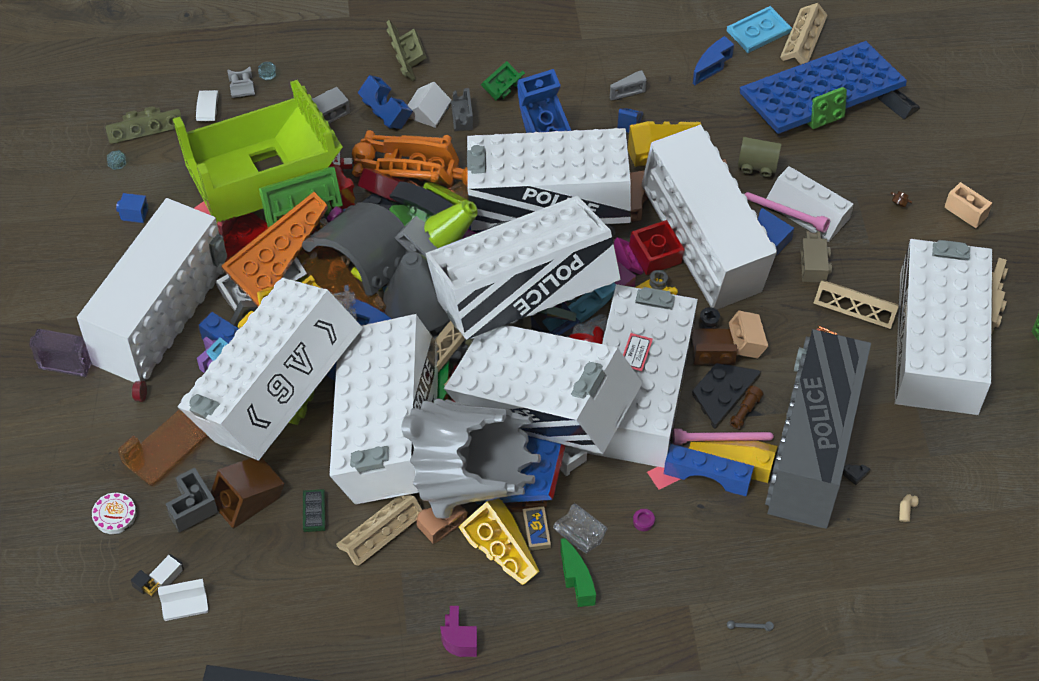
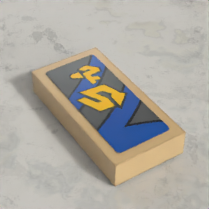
(536, 528)

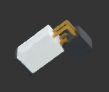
(161, 576)

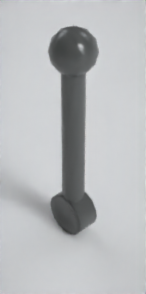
(768, 626)

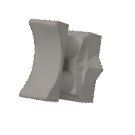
(241, 83)

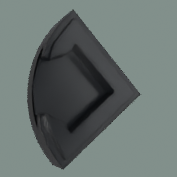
(855, 472)

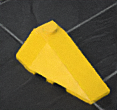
(749, 452)

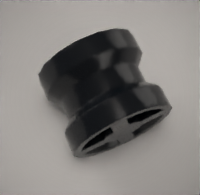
(713, 315)

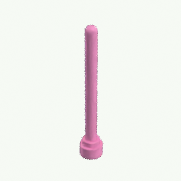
(820, 223)
(680, 436)

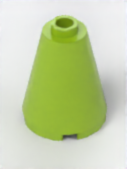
(450, 223)

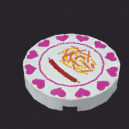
(114, 513)

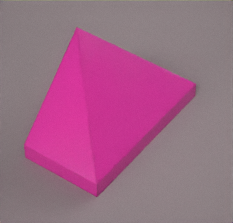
(626, 257)

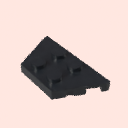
(723, 389)

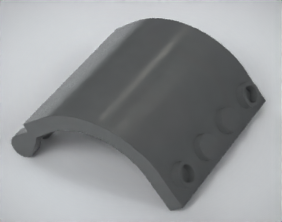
(367, 238)

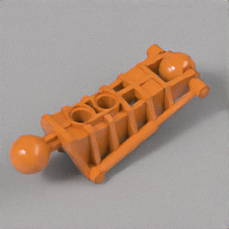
(429, 159)

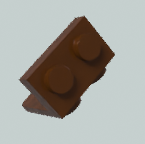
(713, 347)

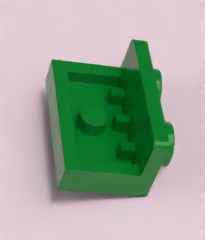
(502, 80)

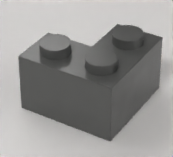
(194, 503)

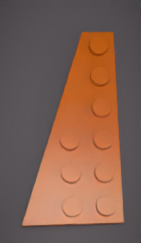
(273, 251)

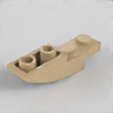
(998, 303)

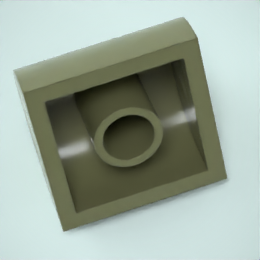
(759, 156)

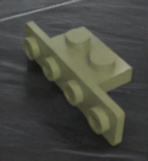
(408, 48)
(141, 124)

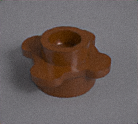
(901, 199)

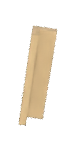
(808, 33)
(858, 296)
(447, 343)
(380, 528)

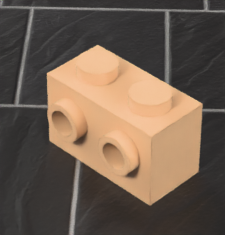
(968, 205)
(748, 334)

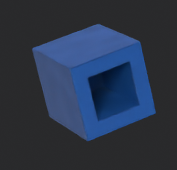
(132, 207)

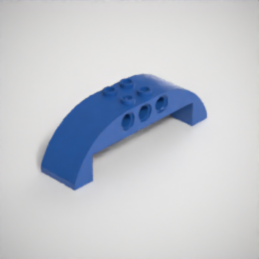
(540, 103)

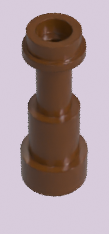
(752, 396)

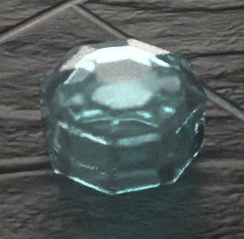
(267, 70)
(116, 159)

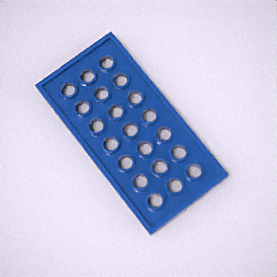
(845, 68)

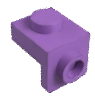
(204, 360)

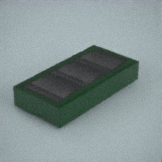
(313, 510)

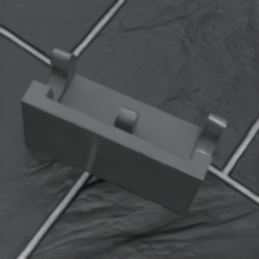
(462, 111)

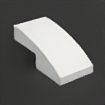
(206, 105)

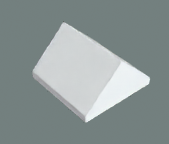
(429, 104)

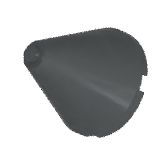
(413, 292)

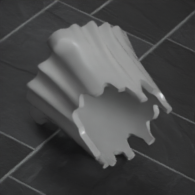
(467, 453)

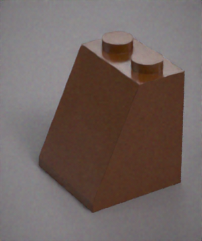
(245, 490)

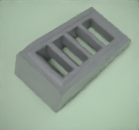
(628, 86)

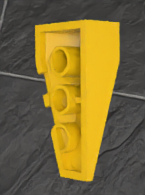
(644, 133)
(498, 536)

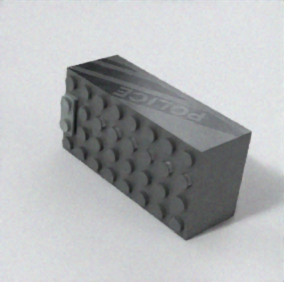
(817, 428)

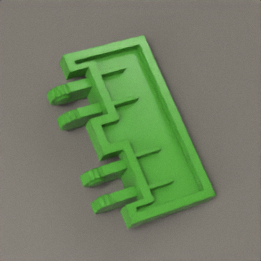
(285, 195)

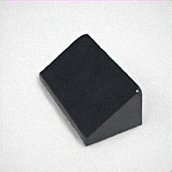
(899, 103)

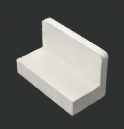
(183, 599)

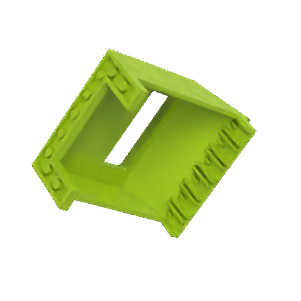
(225, 152)

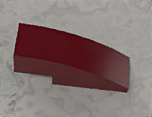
(378, 182)

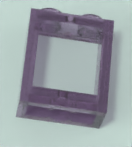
(60, 352)

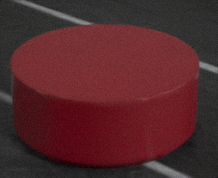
(139, 391)

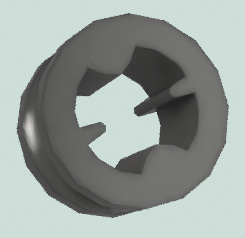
(660, 275)

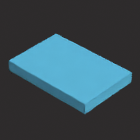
(759, 29)

